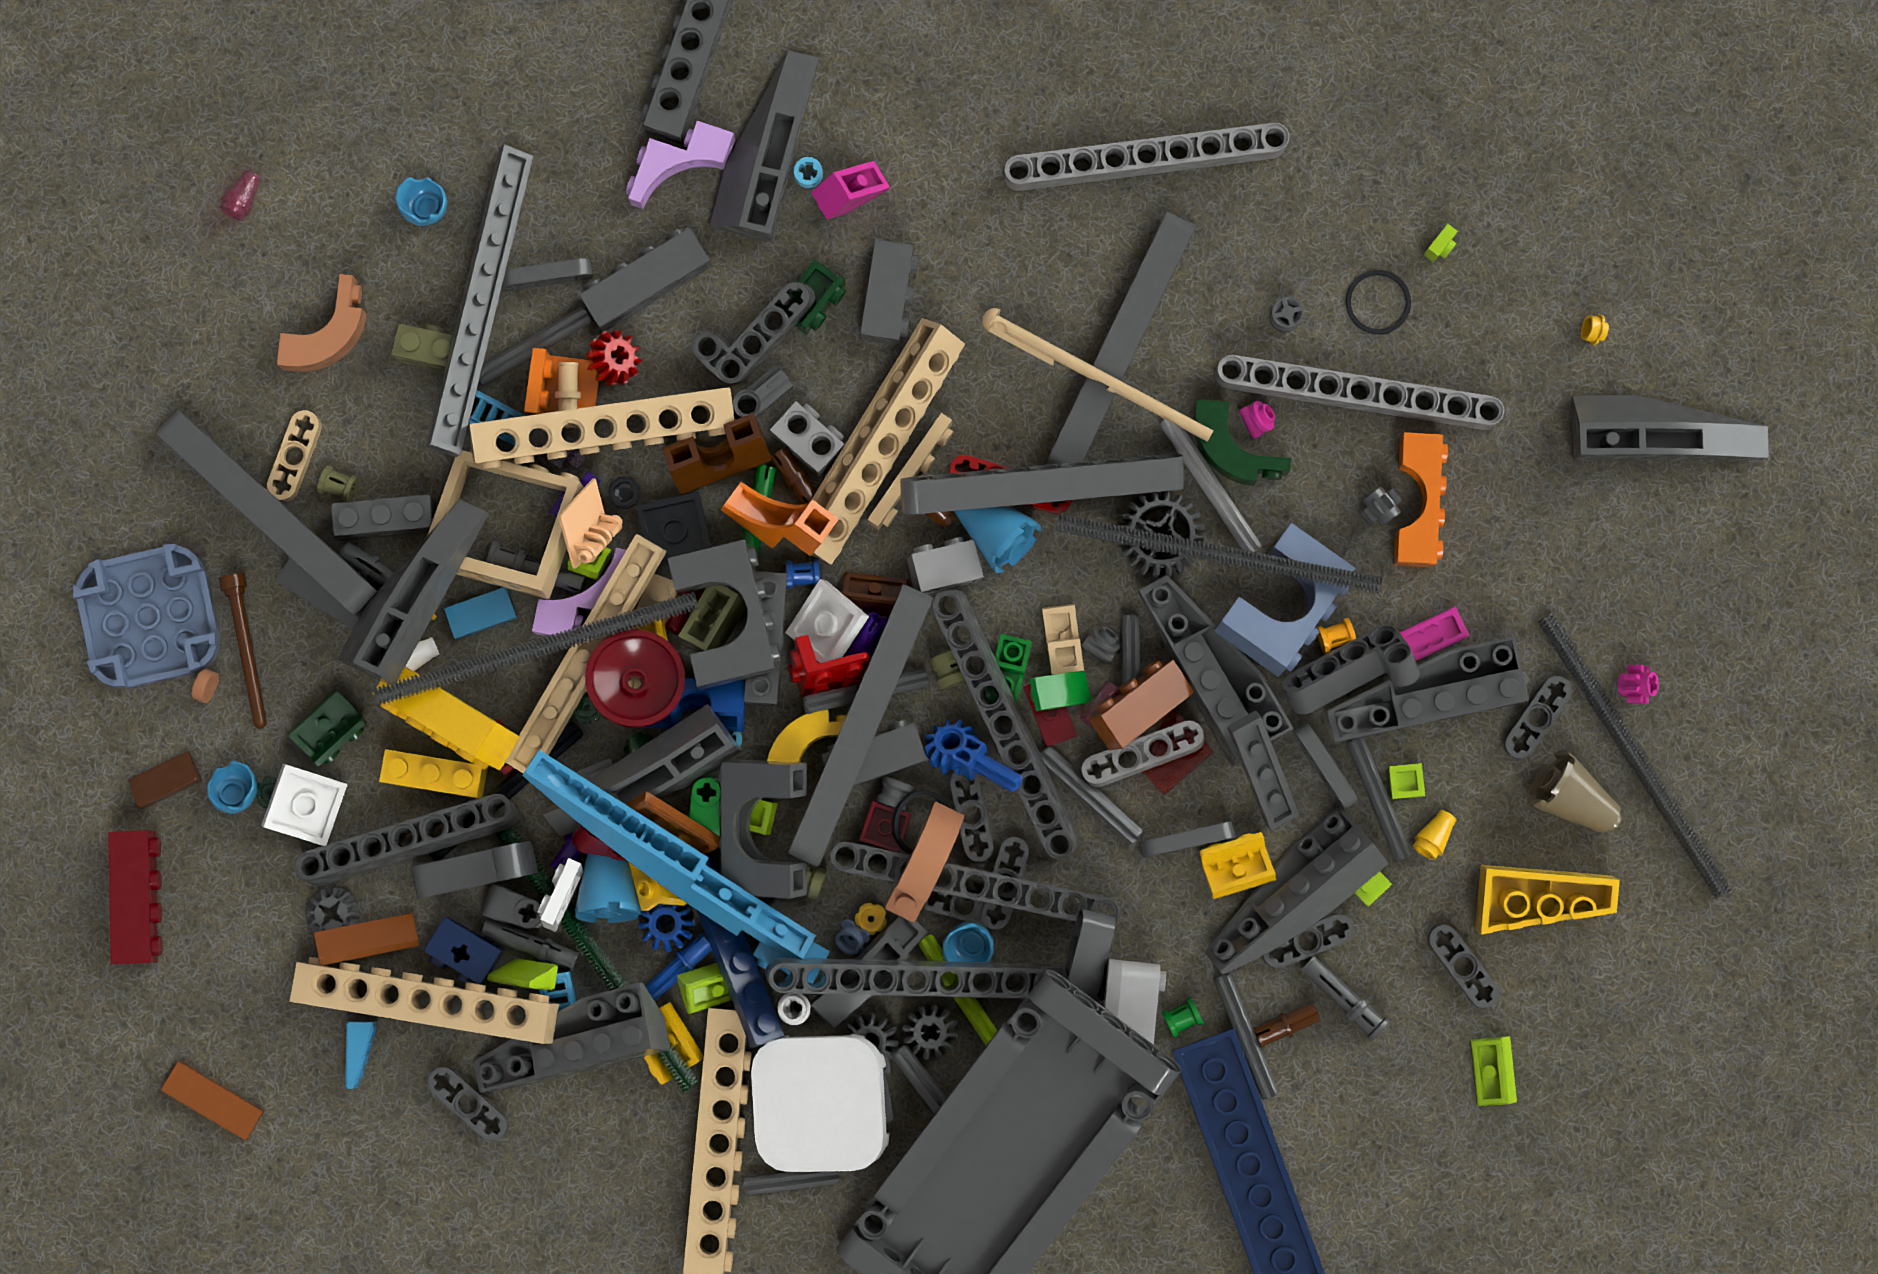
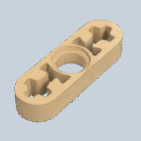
(293, 430)

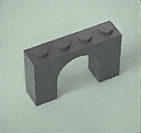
(752, 651)
(742, 787)

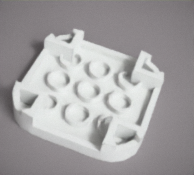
(819, 1103)

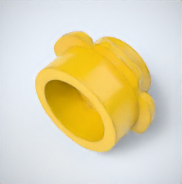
(1594, 329)
(877, 912)

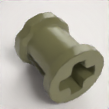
(337, 484)

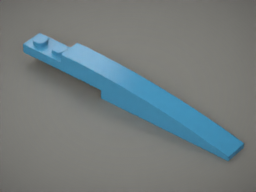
(666, 858)

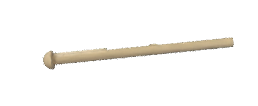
(1049, 353)

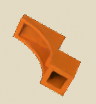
(772, 520)

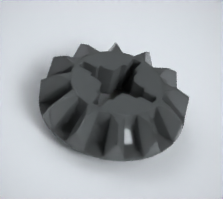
(329, 897)

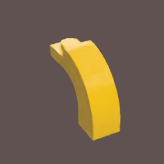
(802, 733)

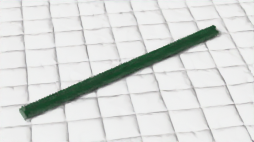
(598, 961)

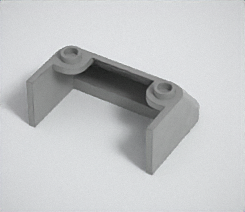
(1133, 994)

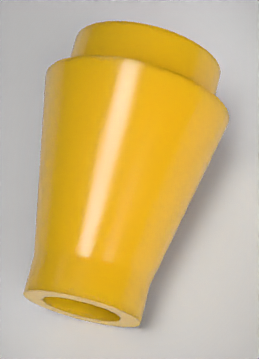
(1434, 836)

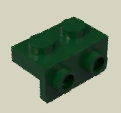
(827, 290)
(327, 728)

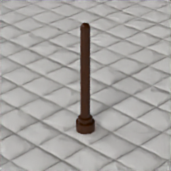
(233, 586)

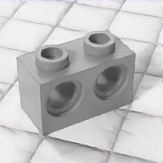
(802, 444)

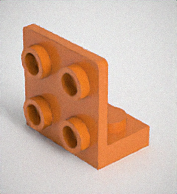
(544, 383)

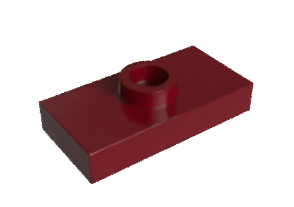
(1053, 724)

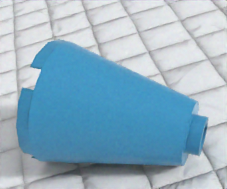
(1000, 533)
(607, 891)

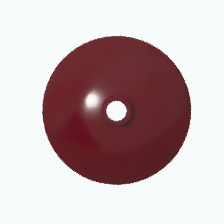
(640, 657)

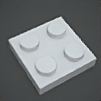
(828, 621)
(304, 805)
(565, 882)

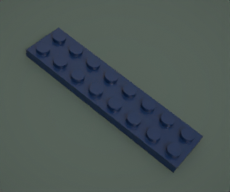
(1246, 1156)

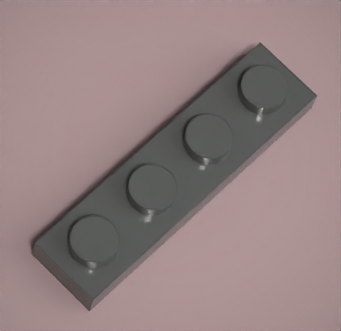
(1263, 770)

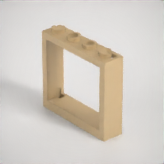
(553, 556)

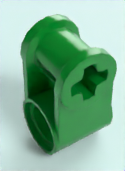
(703, 811)

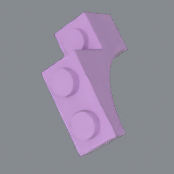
(658, 161)
(564, 614)

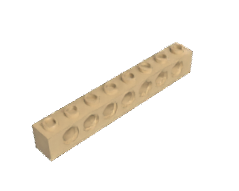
(884, 430)
(484, 434)
(310, 989)
(696, 1258)

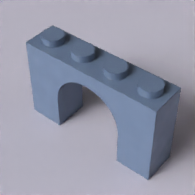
(1276, 642)

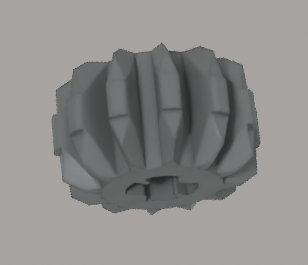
(930, 1043)

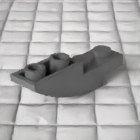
(890, 944)

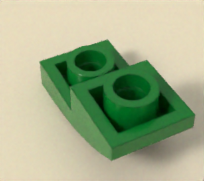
(1012, 659)
(1059, 690)

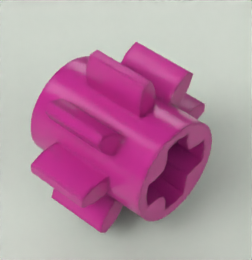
(1638, 684)

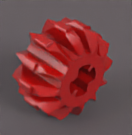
(605, 365)

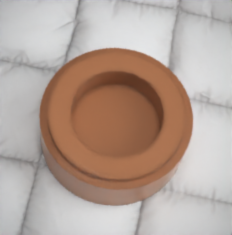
(205, 685)

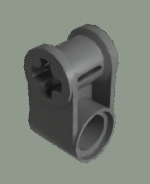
(509, 907)

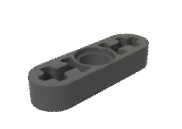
(547, 274)
(1558, 702)
(1325, 766)
(1187, 839)
(969, 840)
(1327, 923)
(1484, 981)
(481, 1125)

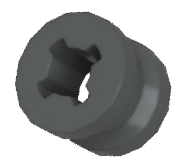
(1289, 309)
(893, 792)

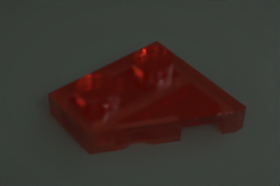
(1169, 774)

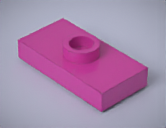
(1435, 633)

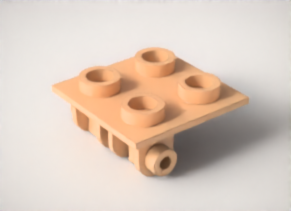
(586, 525)

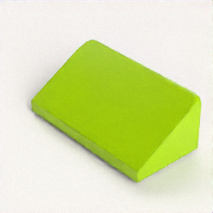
(526, 974)
(703, 988)
(1493, 1071)

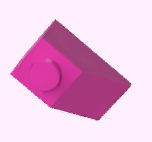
(849, 189)

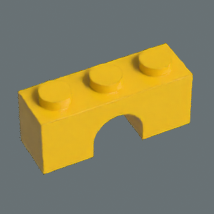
(433, 774)

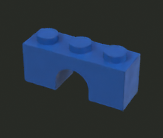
(724, 700)

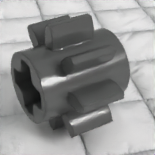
(1381, 506)

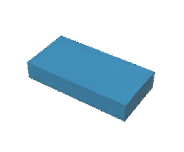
(480, 613)

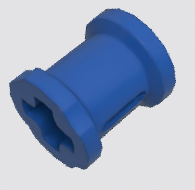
(802, 573)

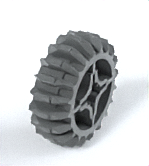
(1172, 509)

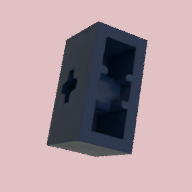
(453, 935)

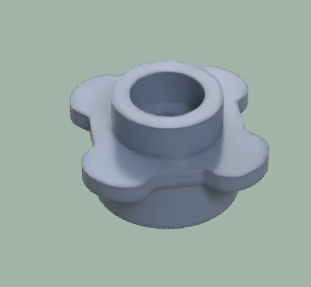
(851, 938)

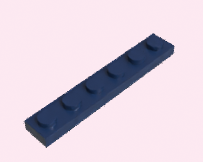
(742, 980)

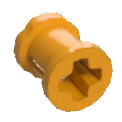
(1336, 635)

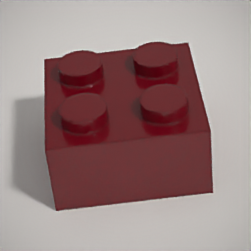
(878, 827)

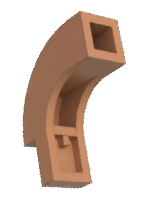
(333, 341)
(925, 862)

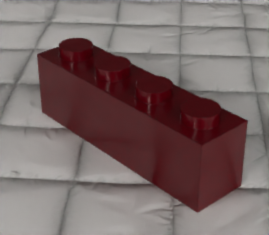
(134, 897)

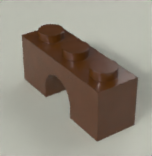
(699, 466)

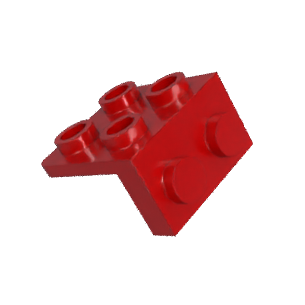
(825, 676)

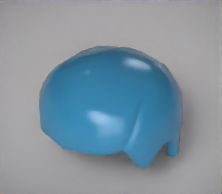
(421, 201)
(232, 788)
(968, 943)

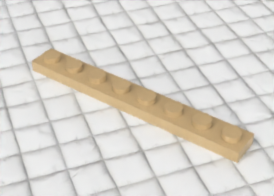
(569, 680)

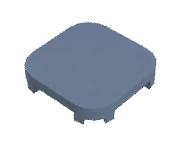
(147, 616)

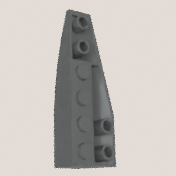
(764, 155)
(1658, 430)
(410, 597)
(1218, 672)
(1448, 687)
(661, 765)
(1308, 885)
(586, 1037)

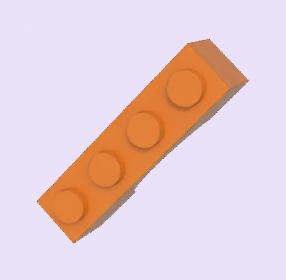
(1422, 459)

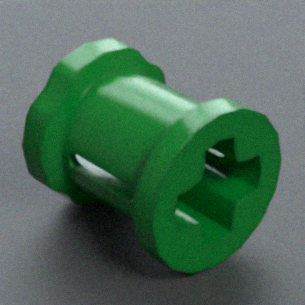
(1182, 1017)

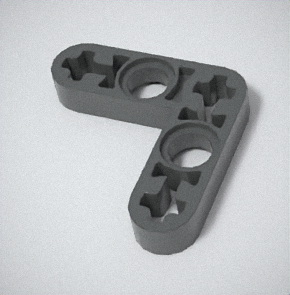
(978, 914)

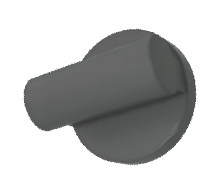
(1101, 643)

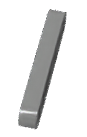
(1145, 759)

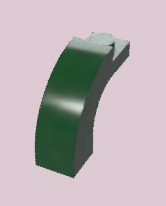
(1226, 455)

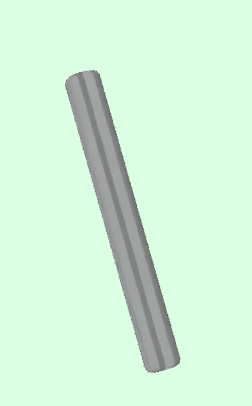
(1211, 486)

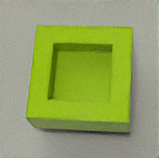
(1442, 244)
(595, 568)
(1406, 781)
(763, 817)
(1373, 889)

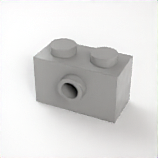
(944, 567)

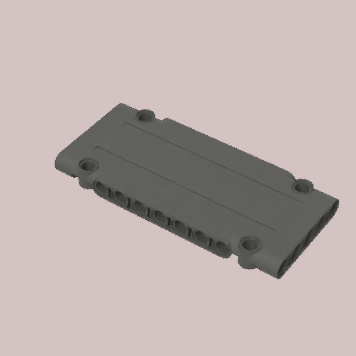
(1014, 1142)

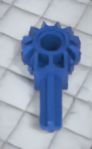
(968, 758)
(655, 914)

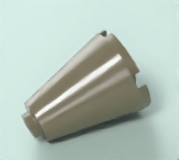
(1573, 794)

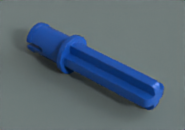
(682, 963)

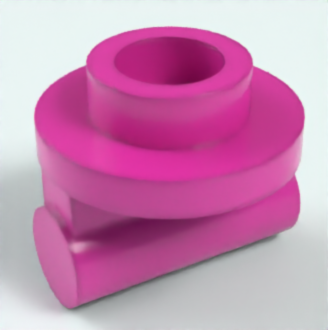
(1258, 418)

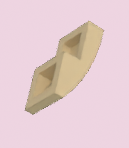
(1062, 639)

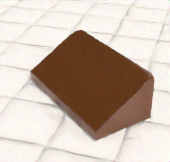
(872, 592)
(164, 780)

